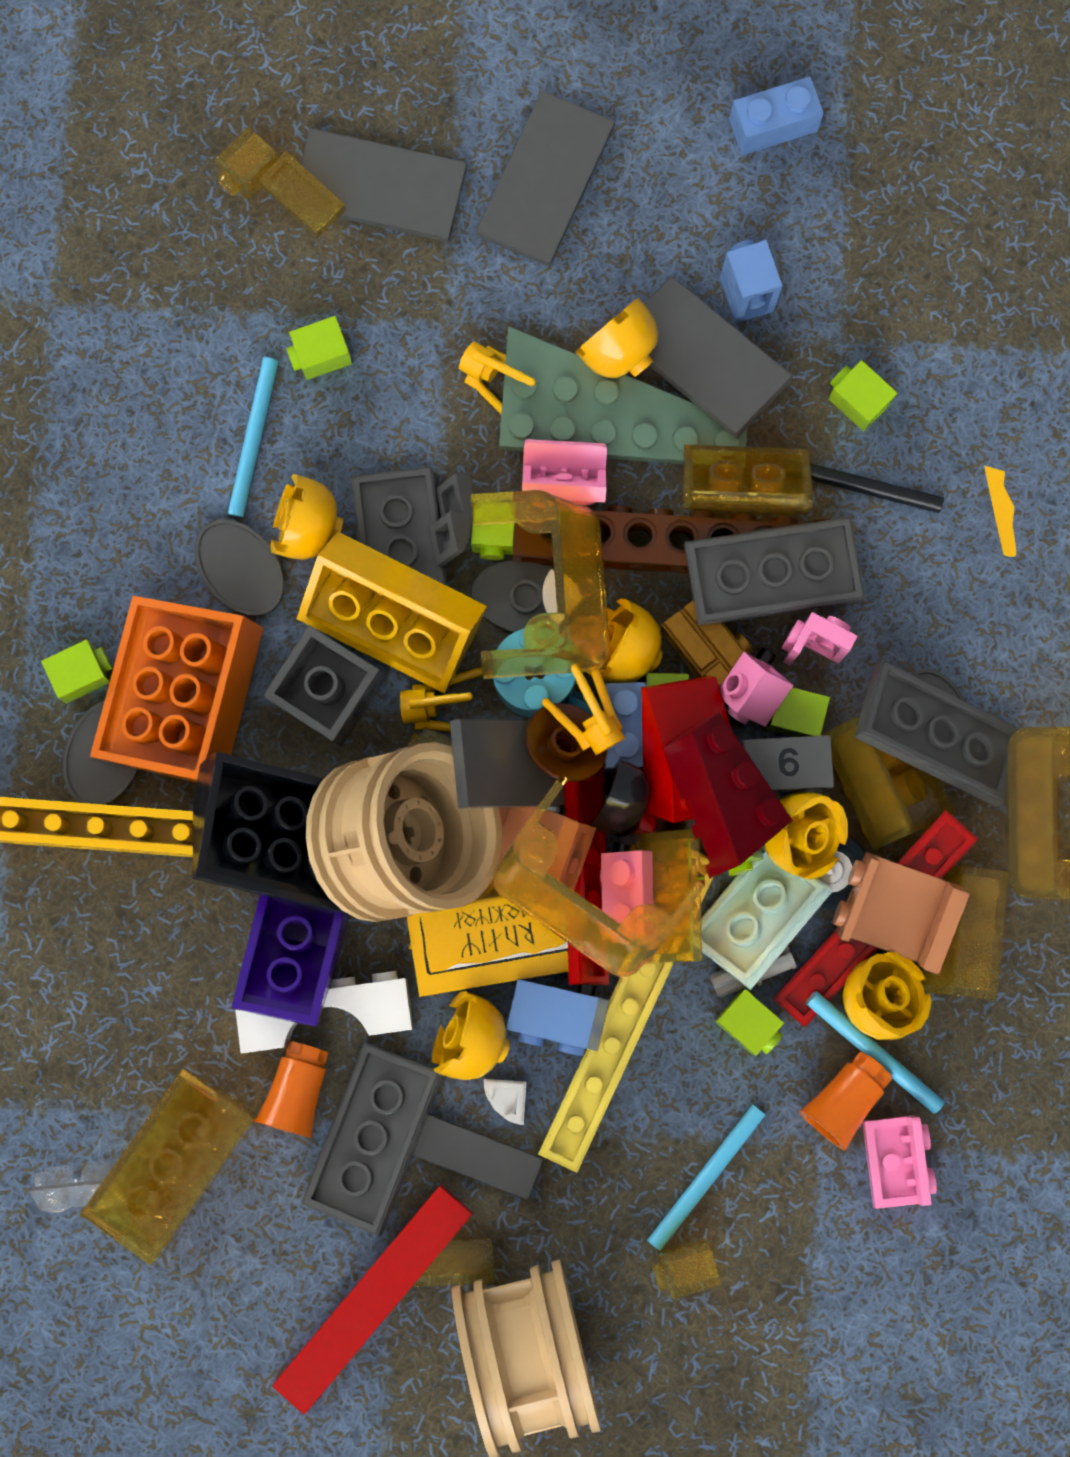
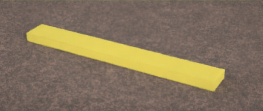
(602, 1069)

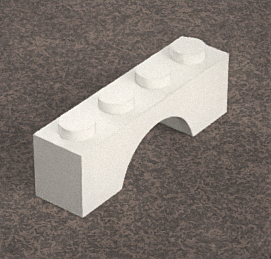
(377, 1005)

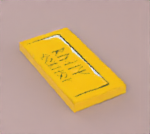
(481, 946)

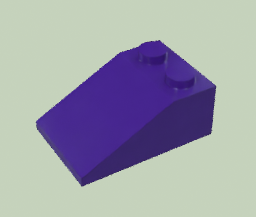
(289, 961)

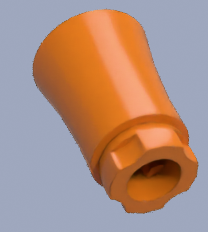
(295, 1090)
(847, 1100)

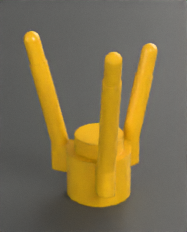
(483, 364)
(421, 703)
(603, 728)

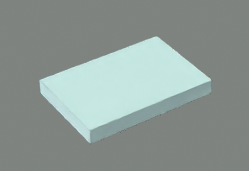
(758, 918)

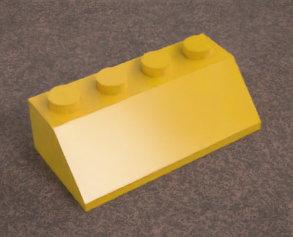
(390, 611)

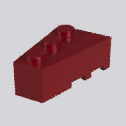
(725, 793)

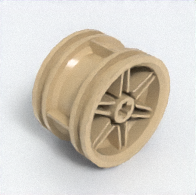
(393, 839)
(524, 1359)

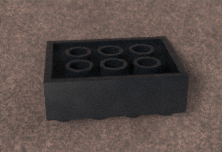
(254, 830)

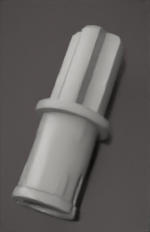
(726, 984)

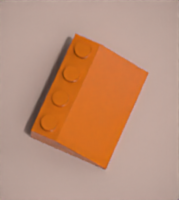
(176, 688)

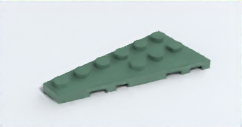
(586, 407)

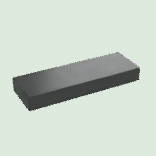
(478, 1156)

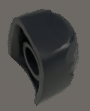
(625, 800)

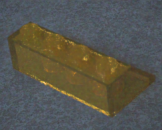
(169, 1166)

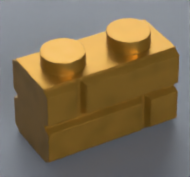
(707, 648)

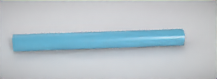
(253, 437)
(870, 1047)
(706, 1177)

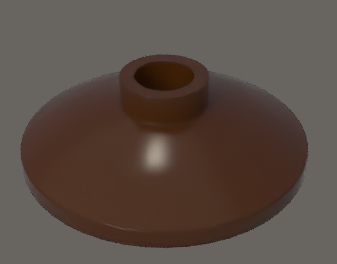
(546, 733)

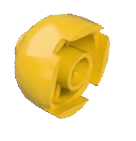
(622, 343)
(305, 519)
(633, 644)
(812, 838)
(886, 997)
(472, 1039)

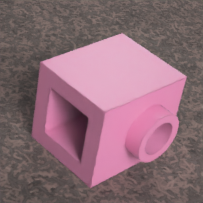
(754, 690)

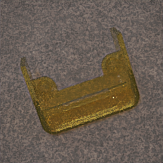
(580, 626)
(1034, 764)
(616, 947)

